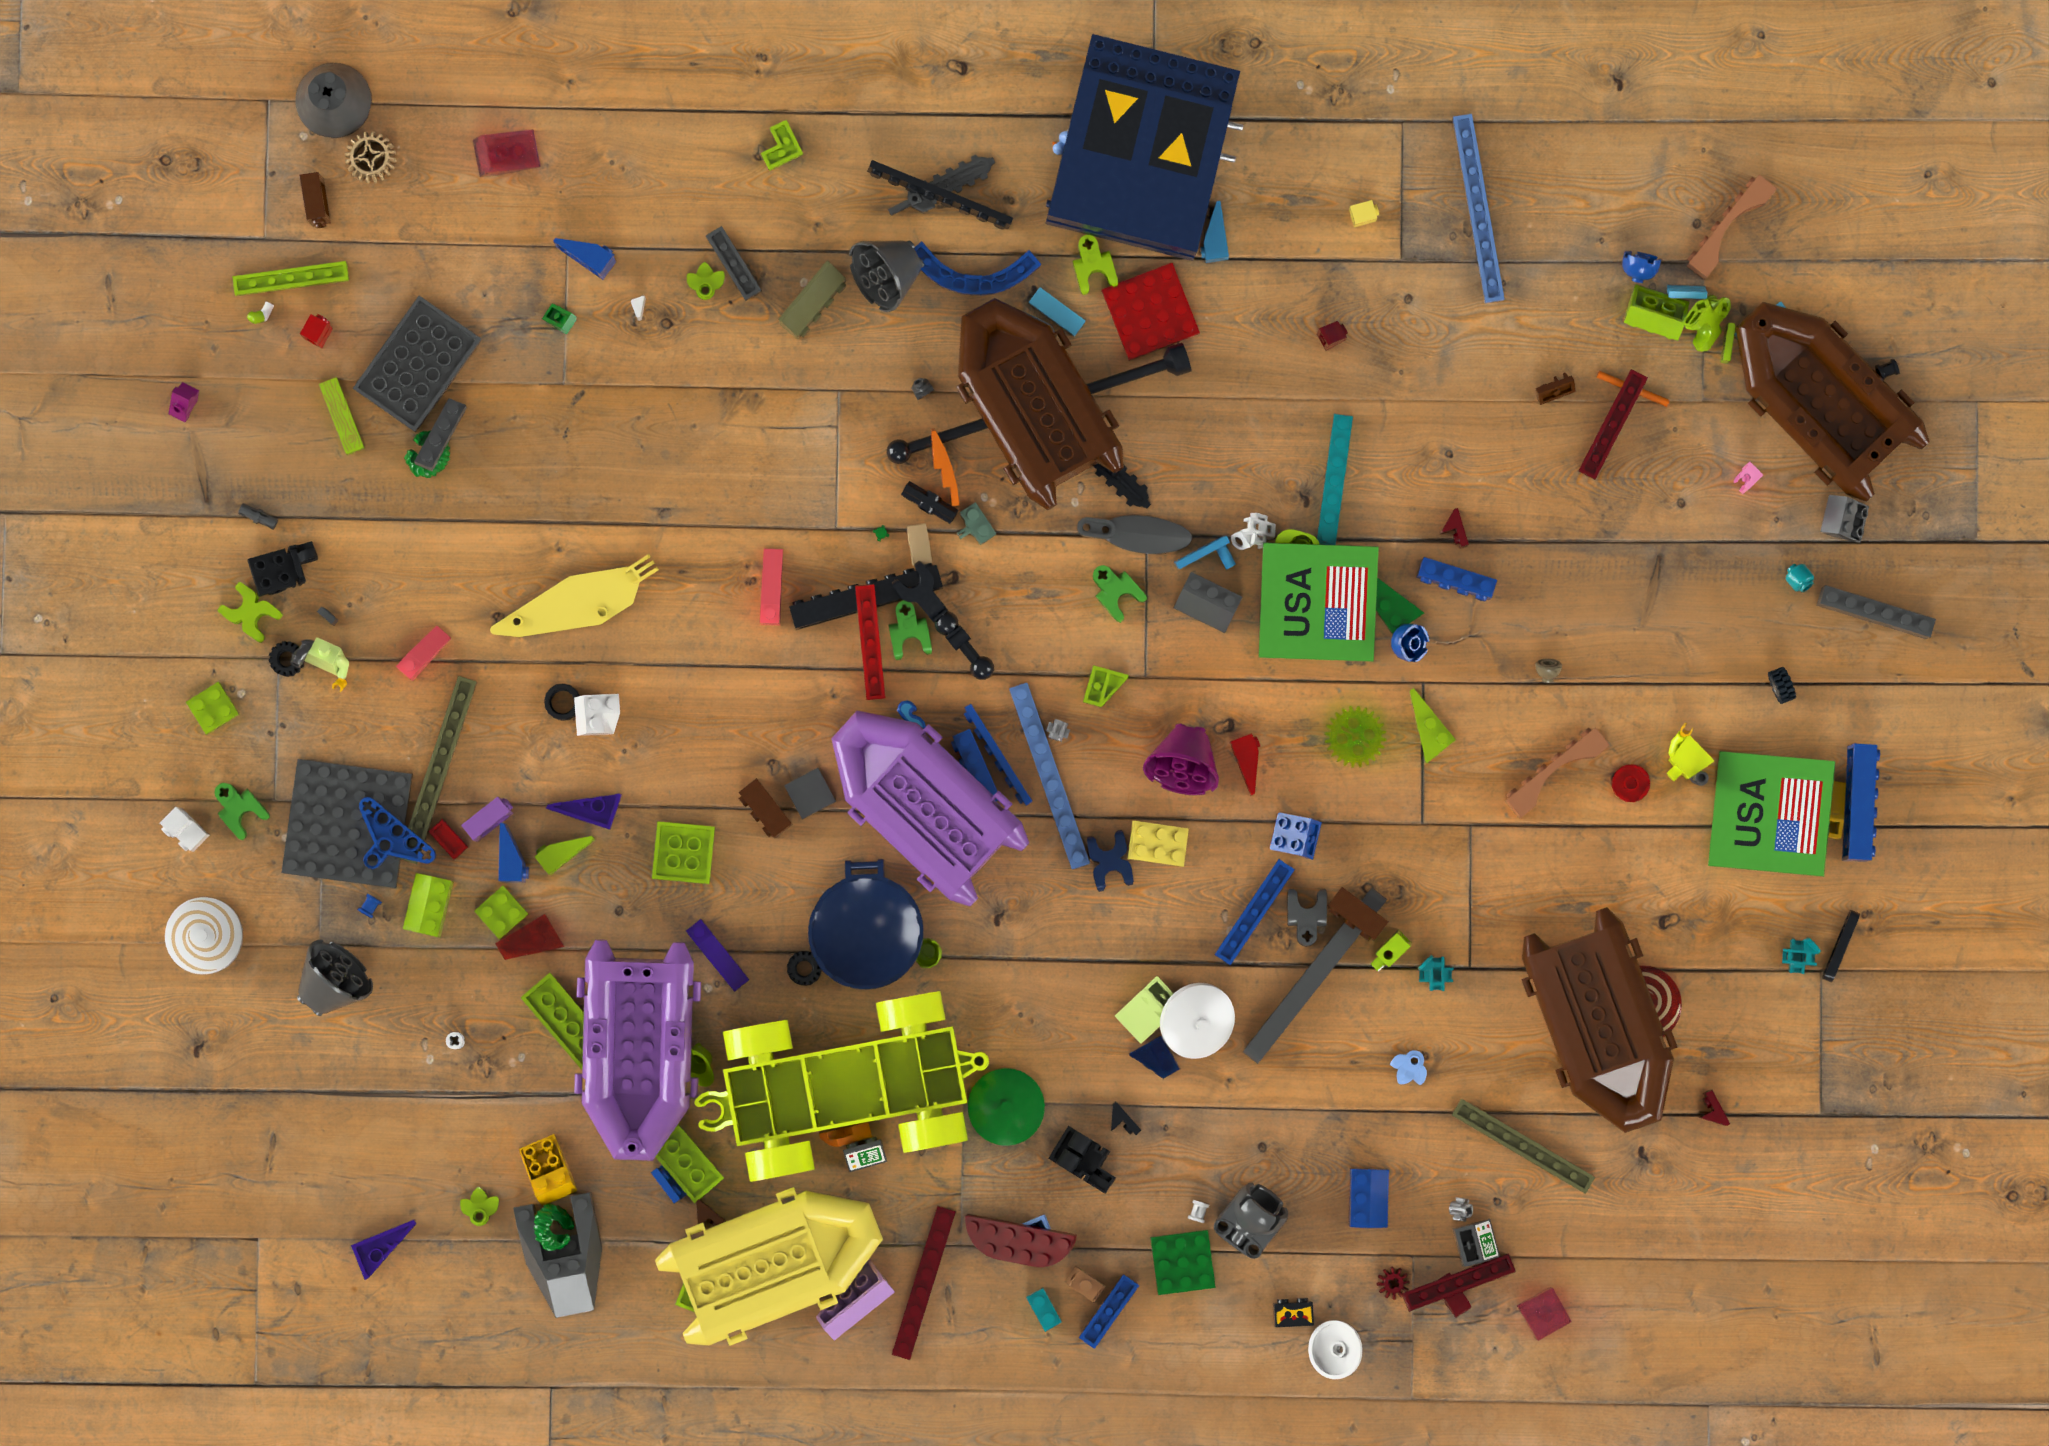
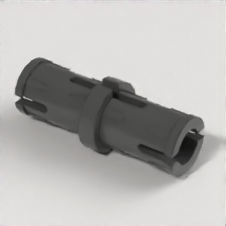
(258, 516)

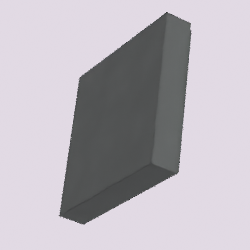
(810, 793)

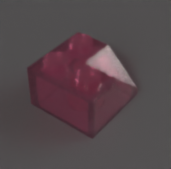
(1544, 1313)

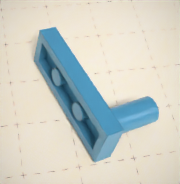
(1218, 545)

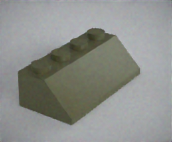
(812, 300)

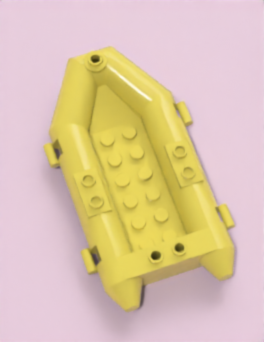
(771, 1262)

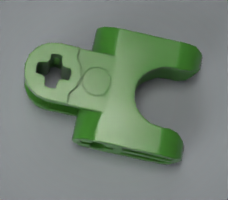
(1115, 587)
(908, 627)
(236, 806)

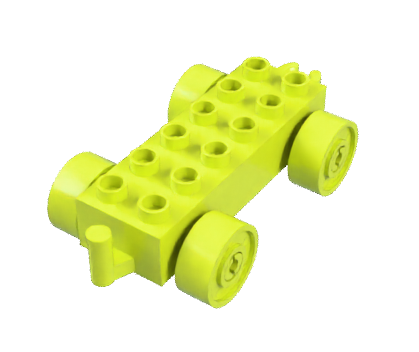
(843, 1086)

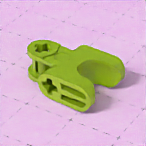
(1092, 262)
(1706, 319)

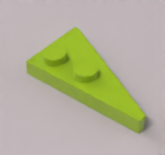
(1432, 732)

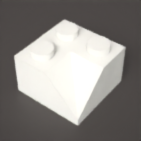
(596, 714)

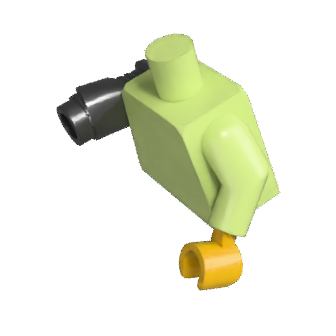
(325, 656)

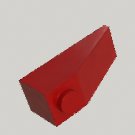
(1246, 755)

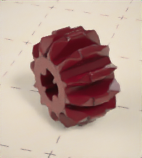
(1390, 1276)

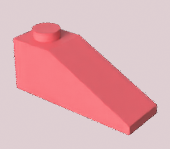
(423, 653)

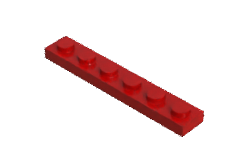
(870, 641)

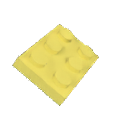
(1158, 843)

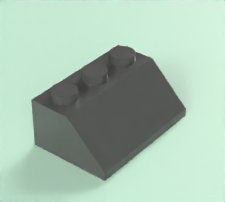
(1207, 602)

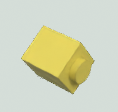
(1363, 213)

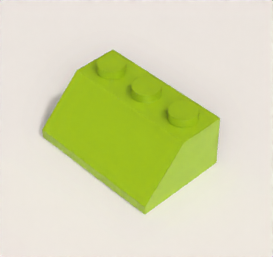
(1656, 312)
(428, 905)

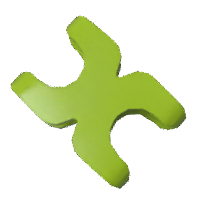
(250, 612)

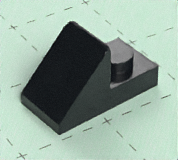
(1120, 1115)

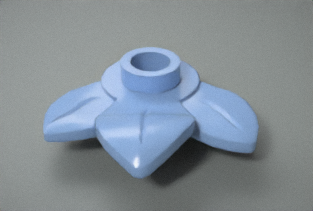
(1407, 1070)

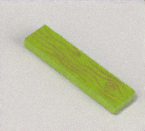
(341, 416)

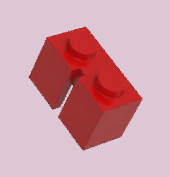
(316, 330)

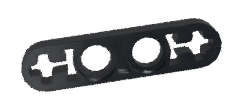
(1841, 946)

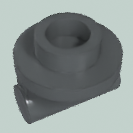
(921, 388)

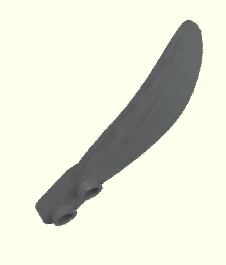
(1138, 533)

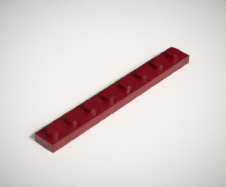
(923, 1283)

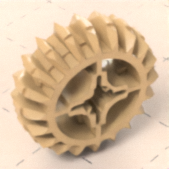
(362, 158)

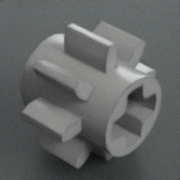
(1058, 730)
(1461, 1209)

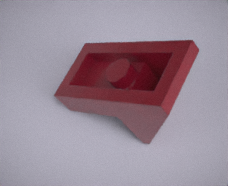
(1455, 524)
(1716, 1114)

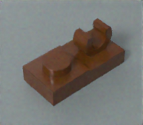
(1555, 389)

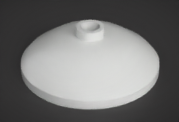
(1325, 1349)

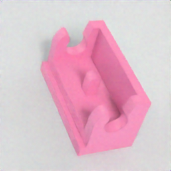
(1749, 475)

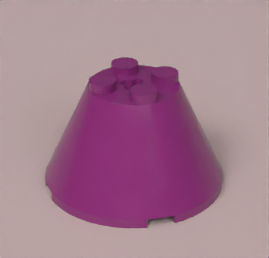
(1183, 762)

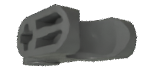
(1304, 918)

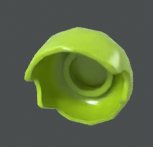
(929, 954)

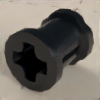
(1887, 369)

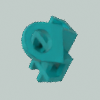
(1797, 953)
(1435, 976)

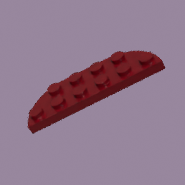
(1018, 1241)

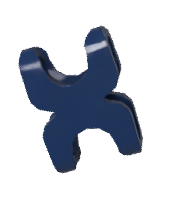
(1110, 860)

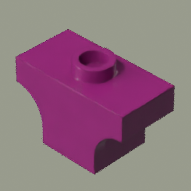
(183, 401)

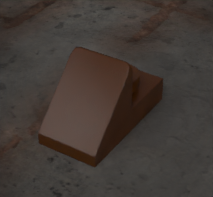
(705, 1212)

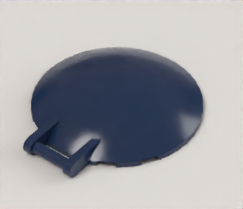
(865, 929)

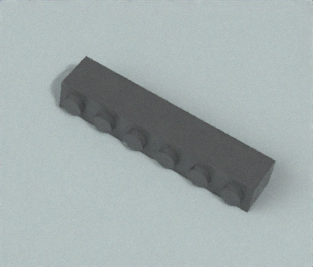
(1876, 612)

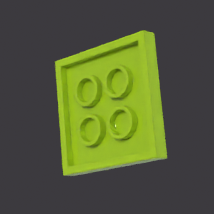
(683, 852)

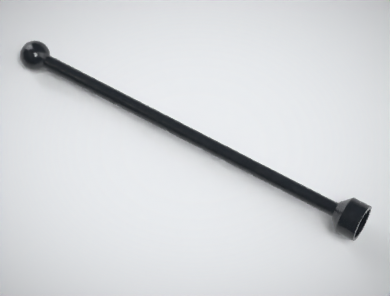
(1174, 361)

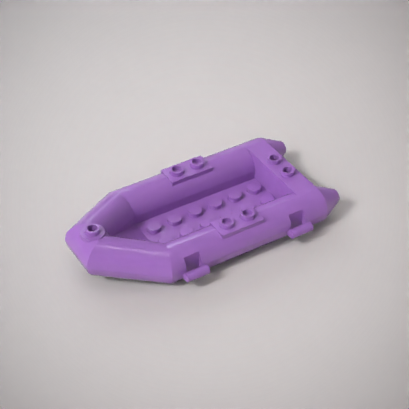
(923, 801)
(637, 1047)

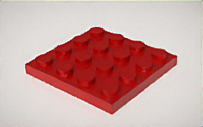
(1150, 311)

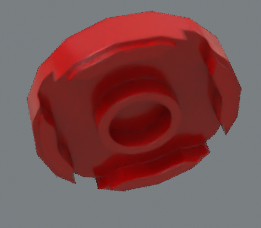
(1630, 783)

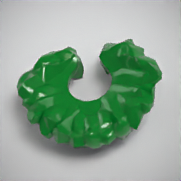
(411, 455)
(542, 1226)

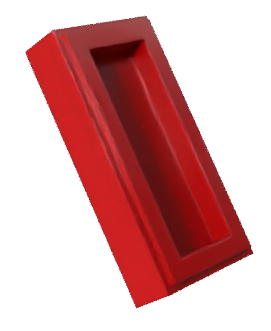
(448, 839)

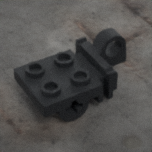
(281, 570)
(1081, 1158)

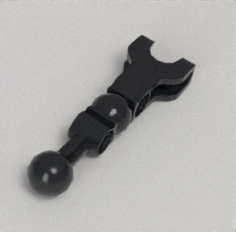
(945, 621)

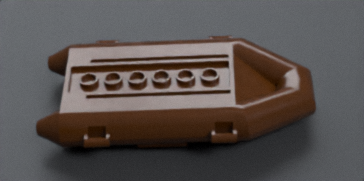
(1824, 395)
(1033, 400)
(1603, 1022)

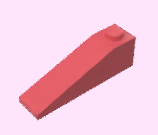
(771, 587)

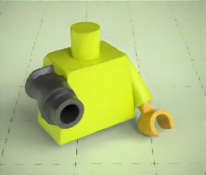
(1688, 758)

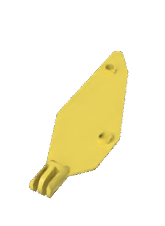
(577, 602)

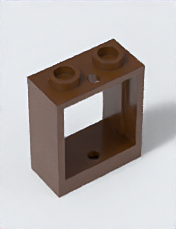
(315, 199)

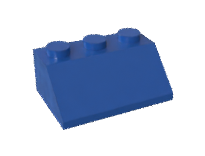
(1368, 1198)

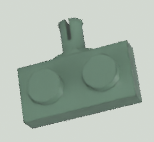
(976, 524)

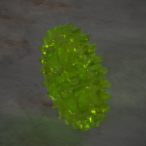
(1365, 722)

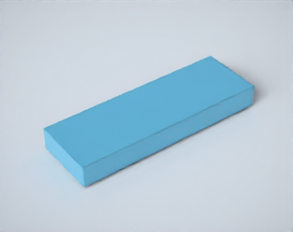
(1057, 312)

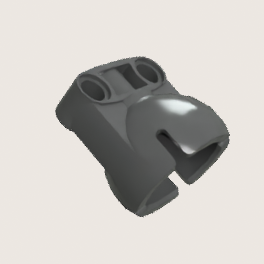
(1252, 1219)

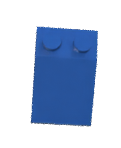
(591, 256)
(511, 862)

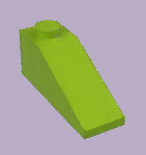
(557, 854)

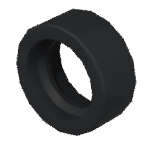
(548, 704)

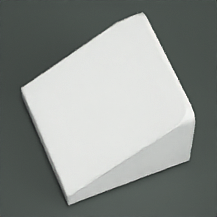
(638, 306)

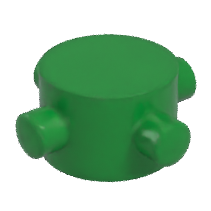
(881, 533)

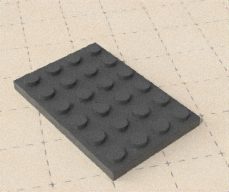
(417, 363)

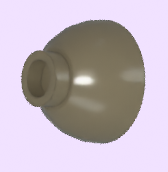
(1548, 669)

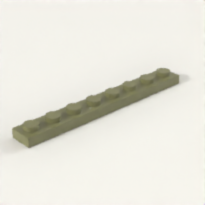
(1523, 1146)

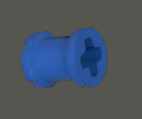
(369, 905)

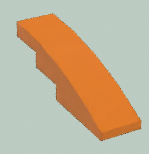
(942, 462)

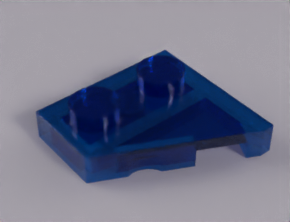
(1156, 1057)

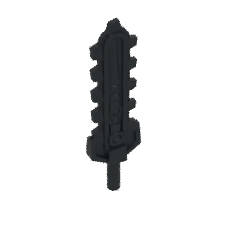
(1125, 485)

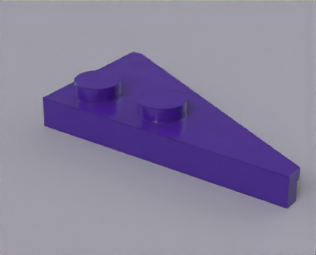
(594, 810)
(374, 1250)

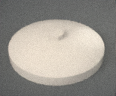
(1197, 1020)

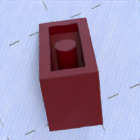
(1332, 335)

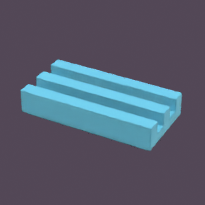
(1687, 291)

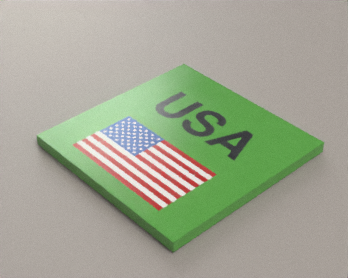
(1318, 601)
(1771, 813)

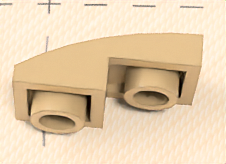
(919, 543)

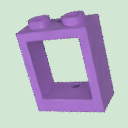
(488, 818)

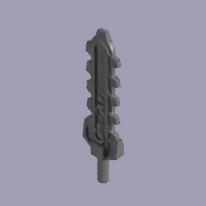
(950, 181)

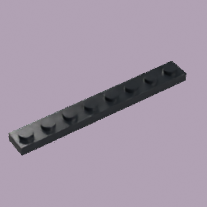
(933, 192)

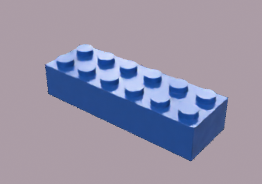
(1860, 802)

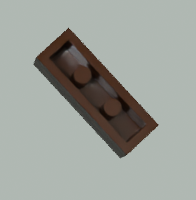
(764, 809)
(1357, 914)

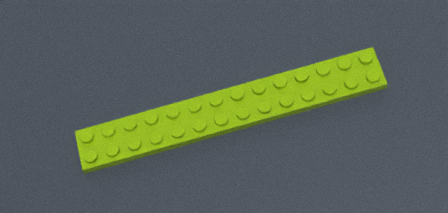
(565, 1023)

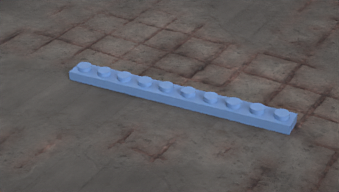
(1478, 208)
(1049, 776)

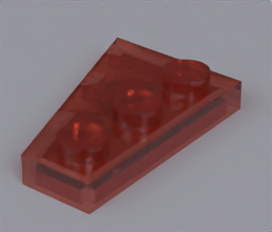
(530, 939)

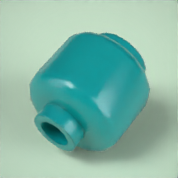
(1799, 577)

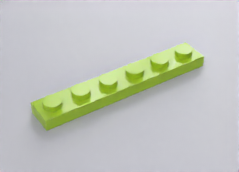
(290, 278)

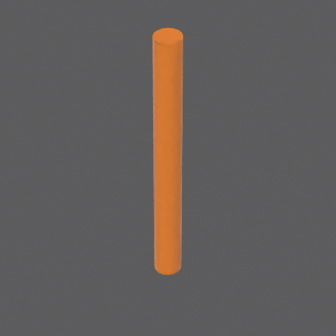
(1644, 393)

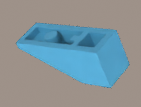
(1215, 241)

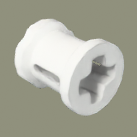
(449, 1041)
(1198, 1211)

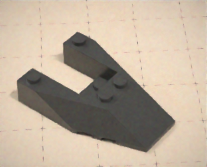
(567, 1274)

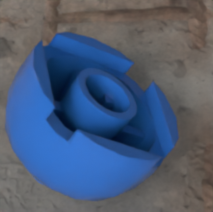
(1640, 266)
(1410, 642)

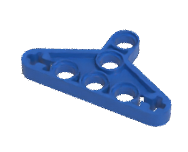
(398, 844)

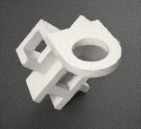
(1249, 535)

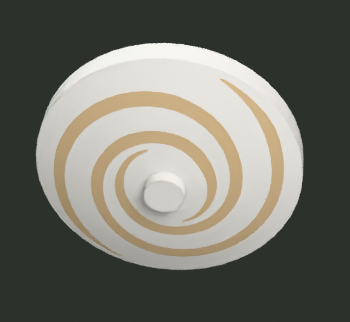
(203, 935)

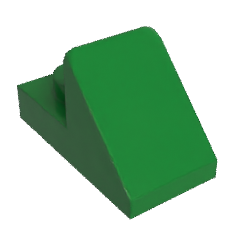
(559, 318)

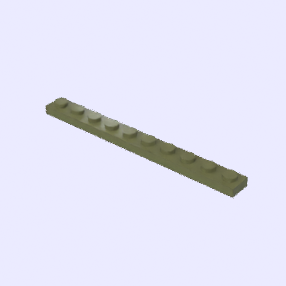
(440, 761)

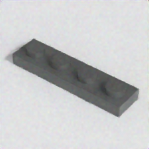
(733, 263)
(440, 434)

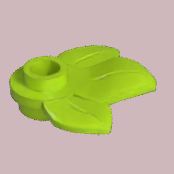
(705, 279)
(479, 1203)

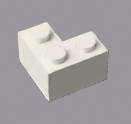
(185, 828)

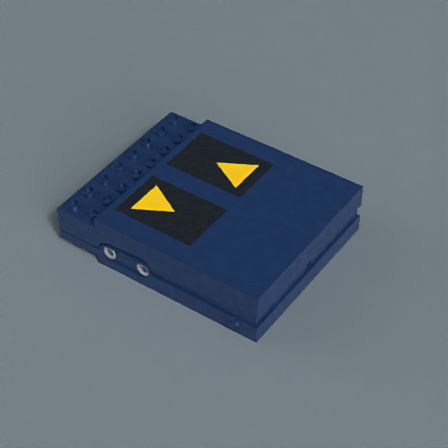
(1143, 147)

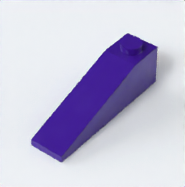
(717, 955)

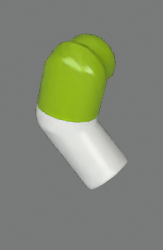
(262, 315)

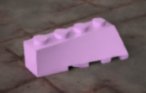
(860, 1298)

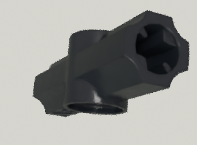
(929, 502)

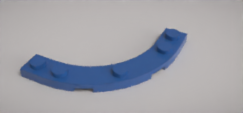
(976, 284)

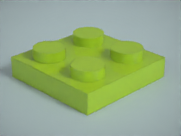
(212, 708)
(501, 912)

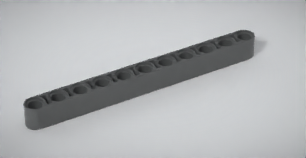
(1308, 984)

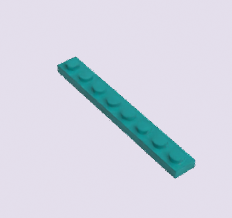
(1334, 479)

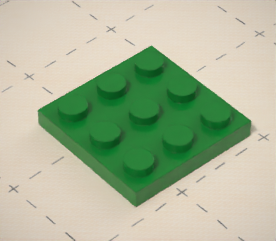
(1182, 1262)

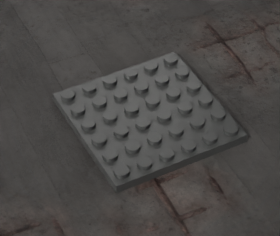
(328, 830)

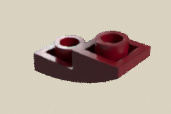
(1457, 1303)

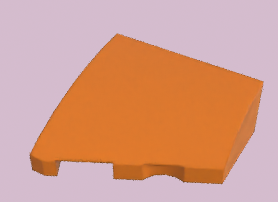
(846, 1134)

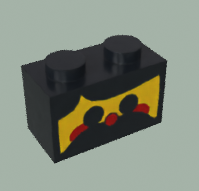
(1293, 1313)

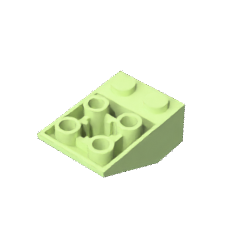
(1144, 1011)

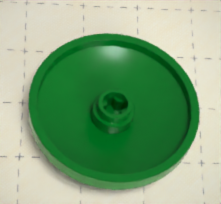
(1006, 1107)

